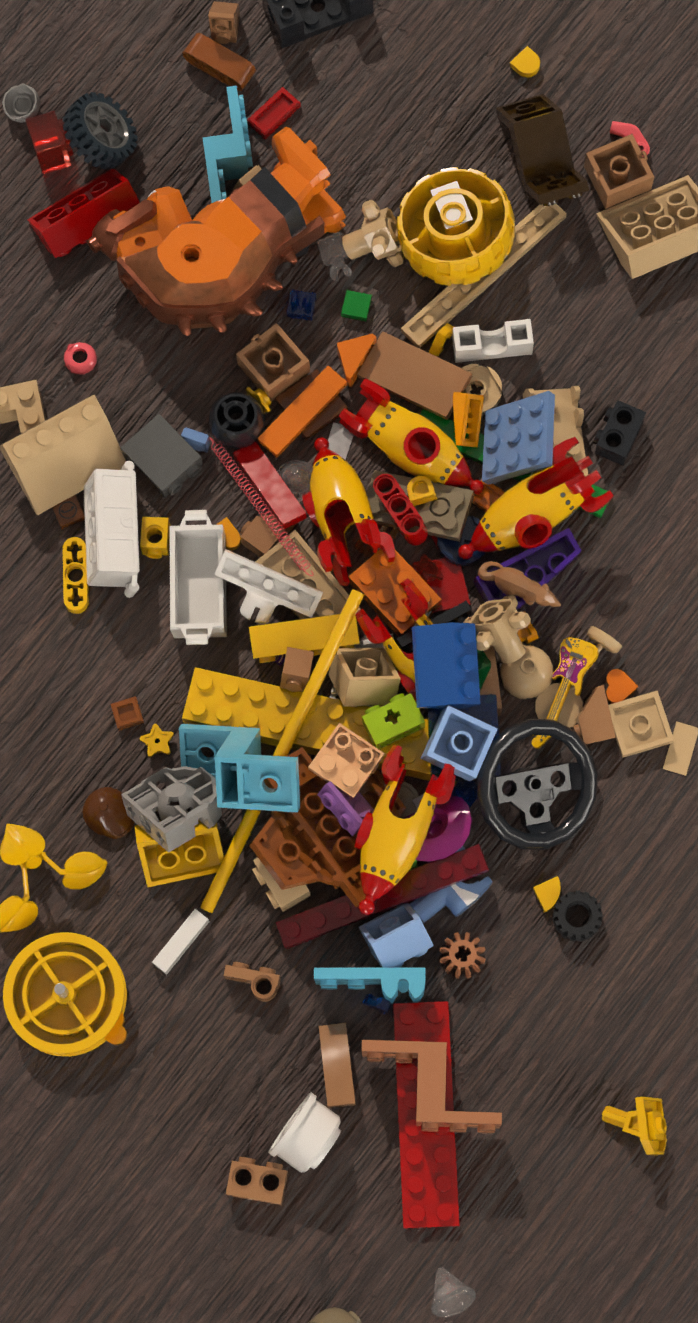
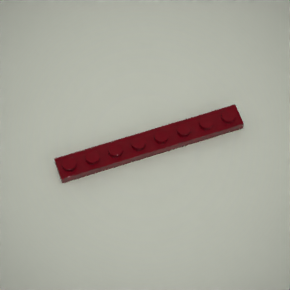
(412, 886)

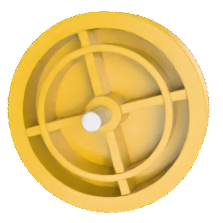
(64, 994)

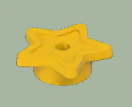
(261, 397)
(162, 746)

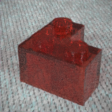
(50, 142)

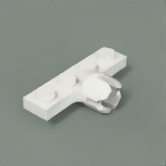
(266, 588)

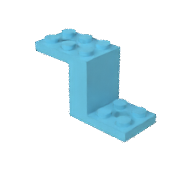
(241, 767)

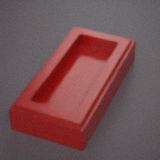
(274, 113)

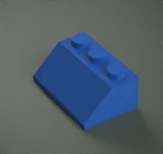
(446, 665)

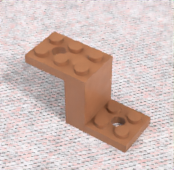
(430, 1085)

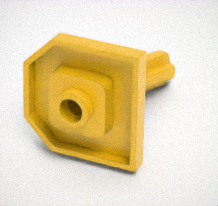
(644, 1122)

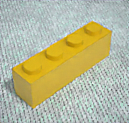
(302, 634)

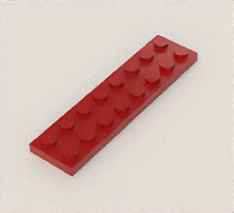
(425, 1156)

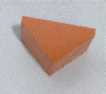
(353, 354)

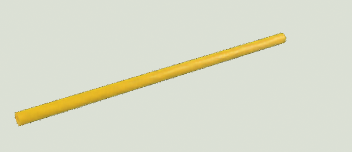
(285, 744)

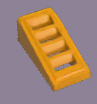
(467, 409)

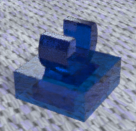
(301, 305)

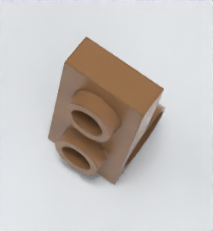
(241, 973)

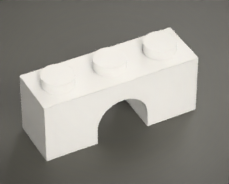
(509, 341)

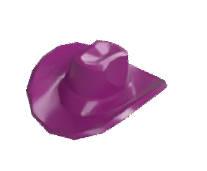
(447, 830)

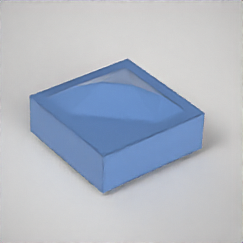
(197, 440)

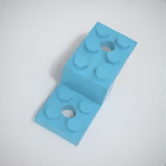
(228, 154)

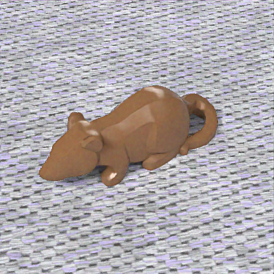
(515, 583)

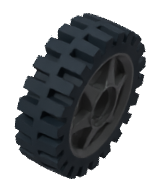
(100, 130)

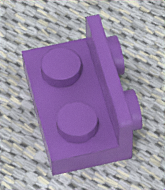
(348, 811)

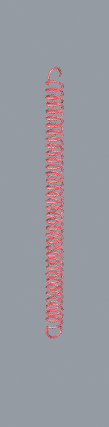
(260, 506)

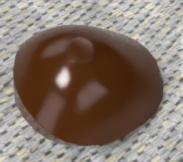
(106, 813)

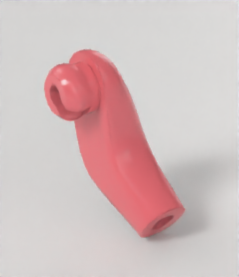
(625, 129)

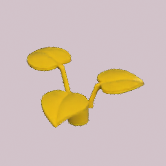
(25, 848)

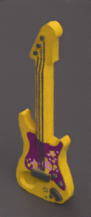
(575, 660)

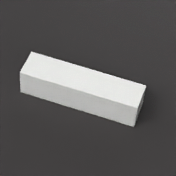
(180, 941)

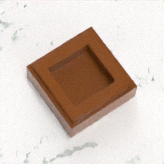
(127, 713)

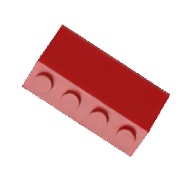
(76, 215)

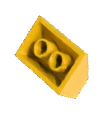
(190, 860)

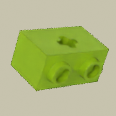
(385, 732)

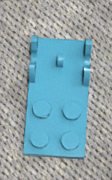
(389, 978)

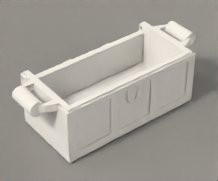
(112, 529)
(197, 594)

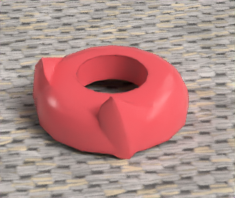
(84, 367)

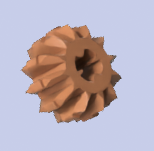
(471, 959)

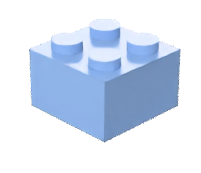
(459, 742)
(396, 936)

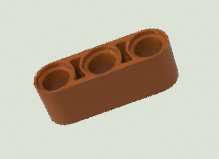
(219, 61)

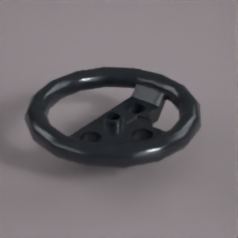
(535, 786)

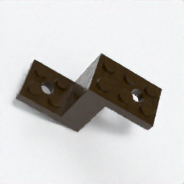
(542, 150)

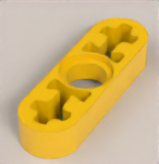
(68, 594)

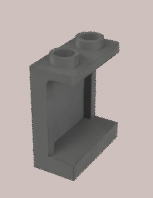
(162, 456)

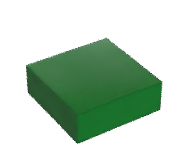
(356, 305)

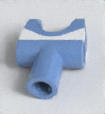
(455, 897)

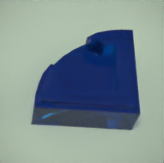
(379, 1004)

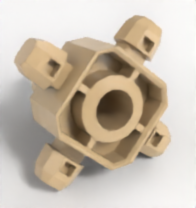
(375, 236)
(498, 626)

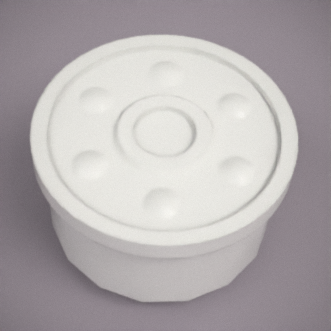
(307, 1135)

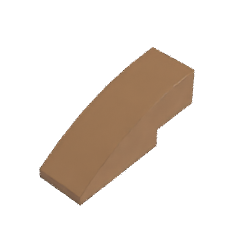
(337, 1065)

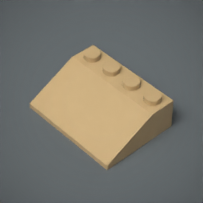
(654, 227)
(62, 454)

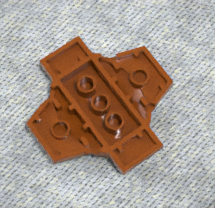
(311, 842)

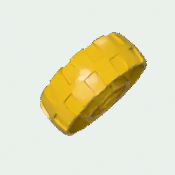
(466, 250)

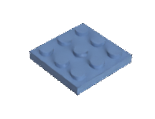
(518, 438)

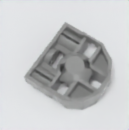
(186, 785)

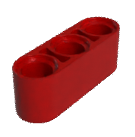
(397, 498)

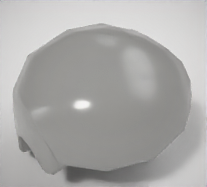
(21, 103)

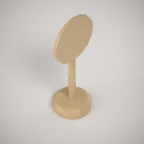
(573, 704)

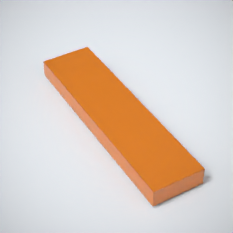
(302, 411)

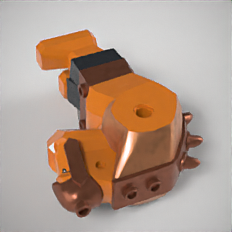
(227, 255)

